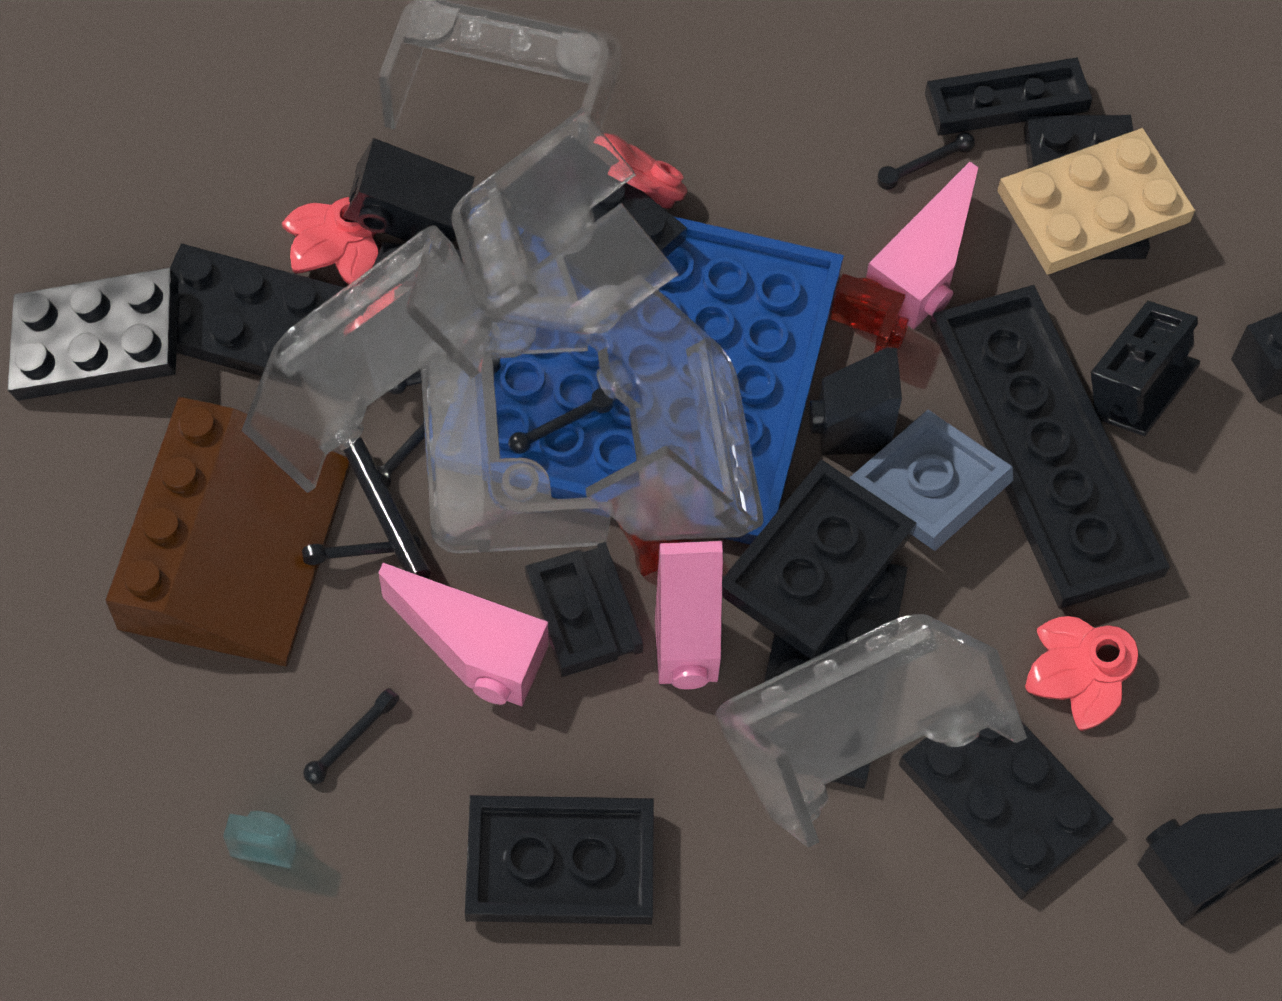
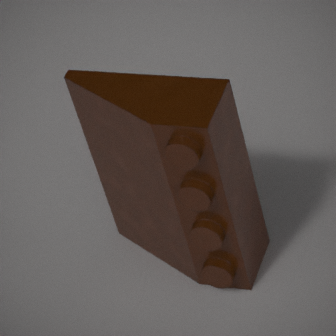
(222, 541)

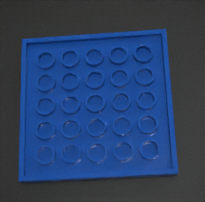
(753, 298)

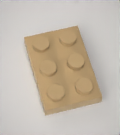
(1095, 201)

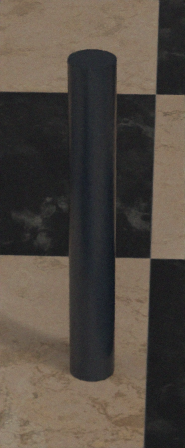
(386, 509)

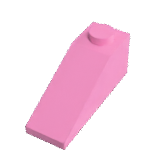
(926, 250)
(689, 613)
(478, 639)

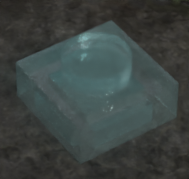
(260, 838)

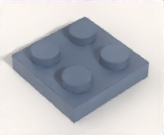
(935, 477)

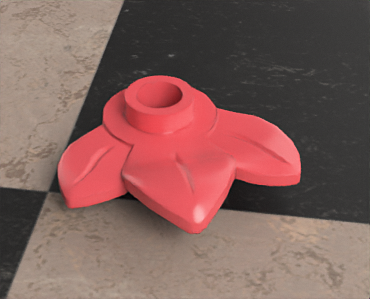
(652, 177)
(328, 239)
(1076, 673)

